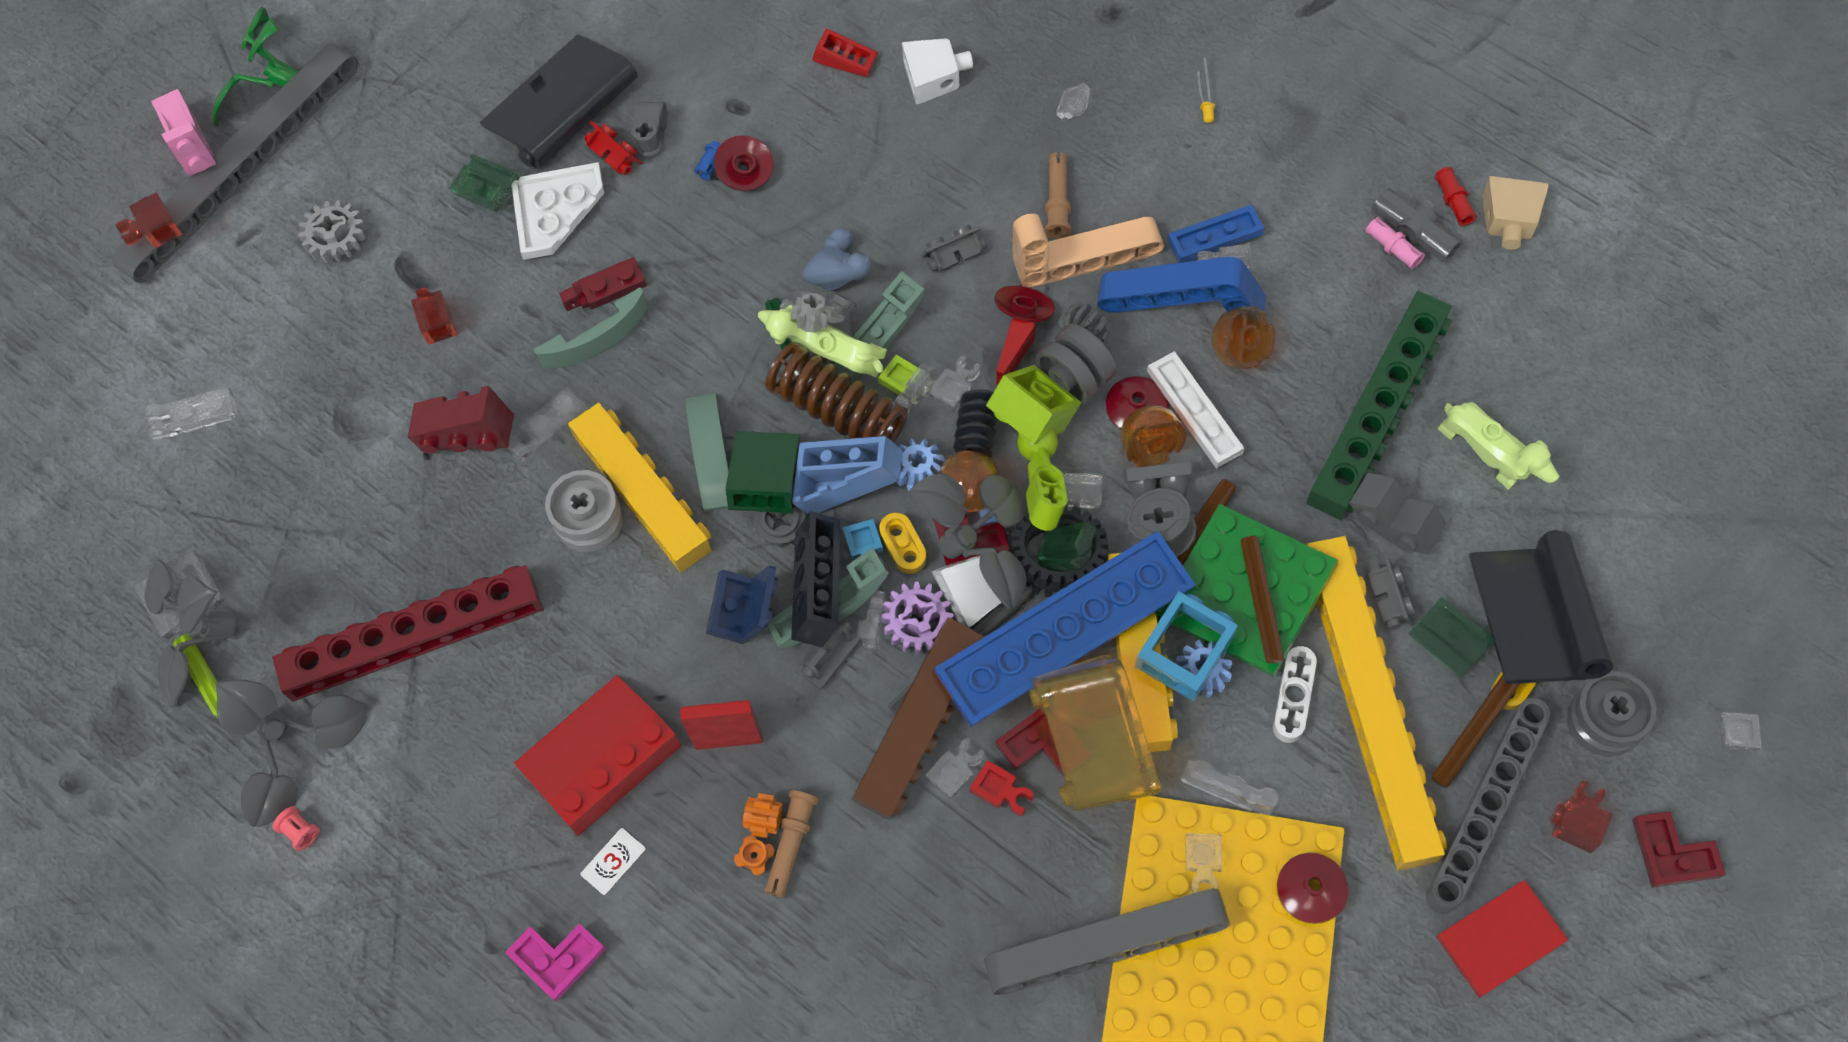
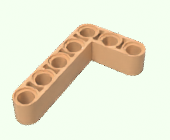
(1046, 262)

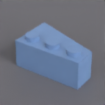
(843, 470)

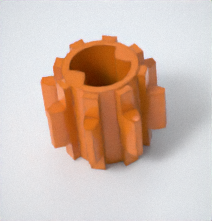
(762, 815)

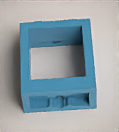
(1168, 671)

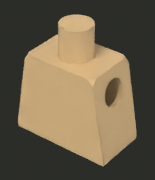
(1513, 208)

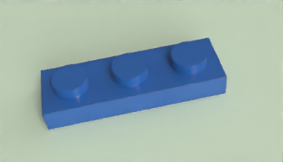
(1215, 233)

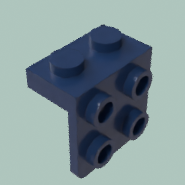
(741, 605)

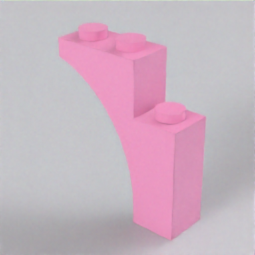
(183, 133)

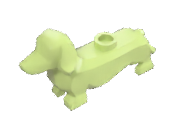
(827, 342)
(1498, 446)

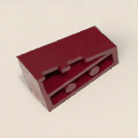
(461, 423)

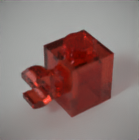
(152, 221)
(433, 316)
(1581, 820)

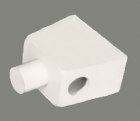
(933, 67)
(966, 590)

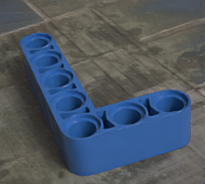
(1181, 284)

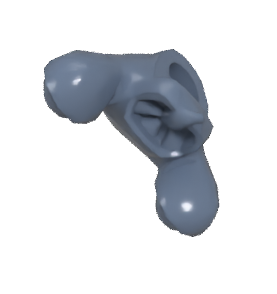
(833, 265)

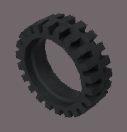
(1054, 580)

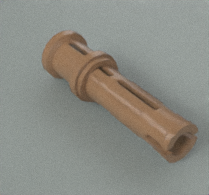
(1057, 206)
(794, 828)

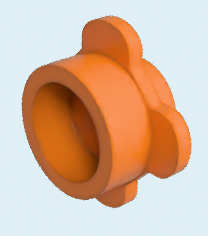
(757, 864)

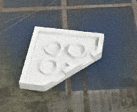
(553, 205)

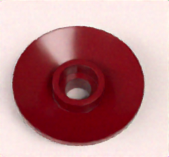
(747, 152)
(1024, 303)
(1119, 398)
(1300, 900)

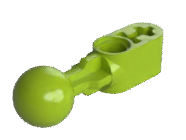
(1046, 488)

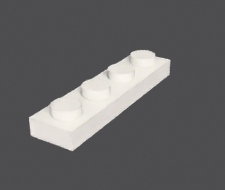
(1195, 409)

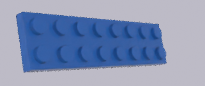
(1063, 628)

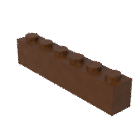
(912, 727)

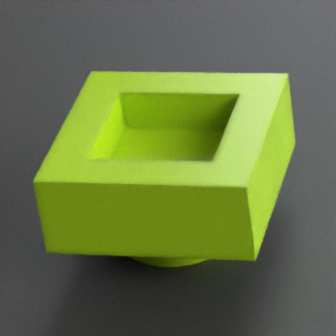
(897, 374)

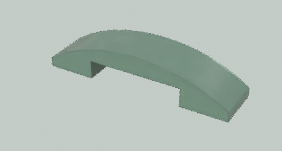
(889, 317)
(596, 340)
(708, 450)
(854, 590)

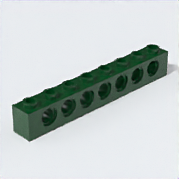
(1423, 314)

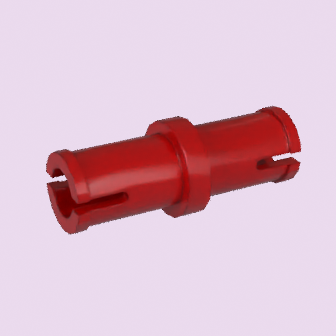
(1455, 196)

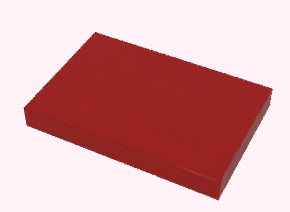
(721, 724)
(1501, 938)

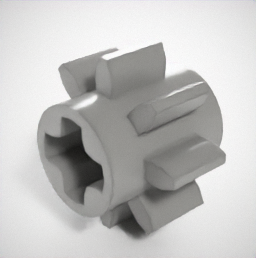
(811, 312)

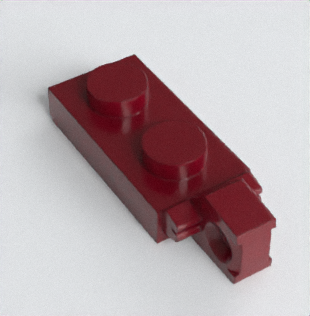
(604, 286)

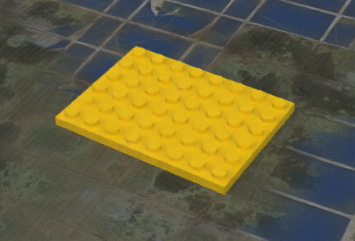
(1242, 984)

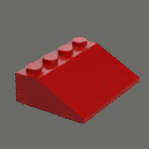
(598, 754)

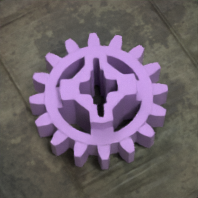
(912, 605)

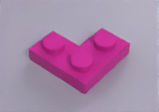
(559, 967)

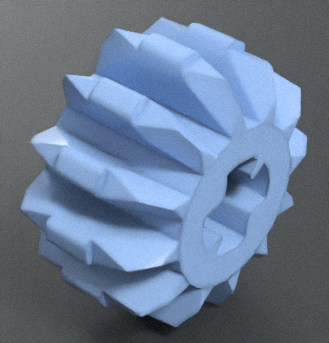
(915, 454)
(1197, 656)

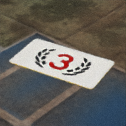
(612, 861)

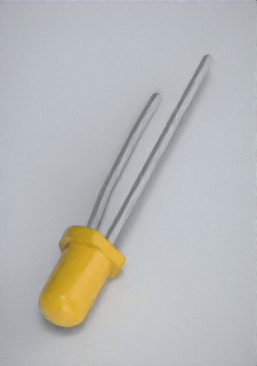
(1206, 107)

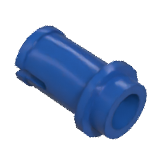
(706, 163)

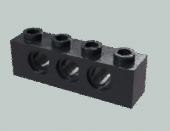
(816, 579)

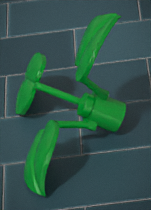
(276, 70)

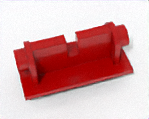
(604, 140)

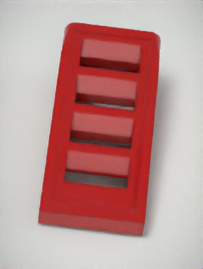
(832, 59)
(1018, 341)

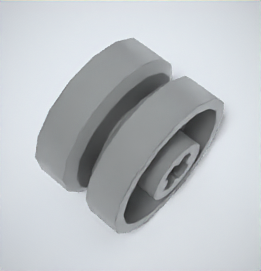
(584, 511)

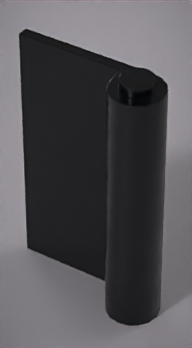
(560, 99)
(1541, 612)

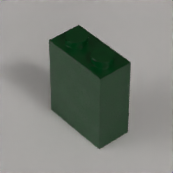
(762, 472)

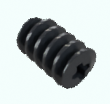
(975, 423)

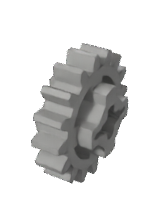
(332, 231)

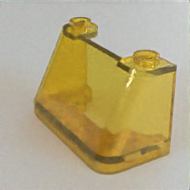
(1096, 733)

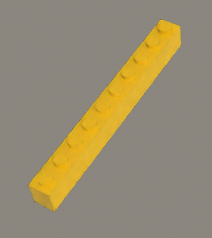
(1377, 713)

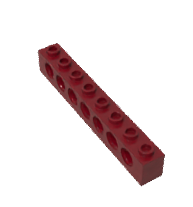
(293, 662)

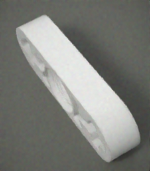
(1307, 673)

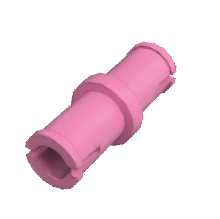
(1395, 243)

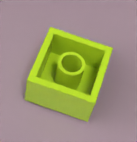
(1033, 403)

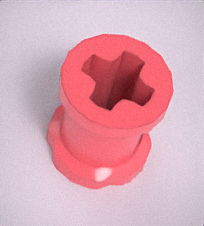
(296, 828)

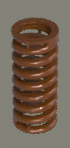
(823, 382)

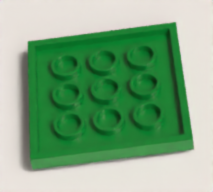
(1218, 569)

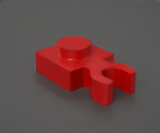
(997, 786)

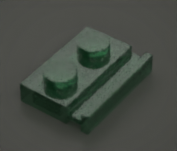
(483, 183)
(1065, 546)
(1451, 637)

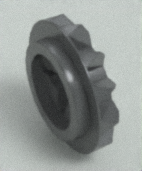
(783, 534)

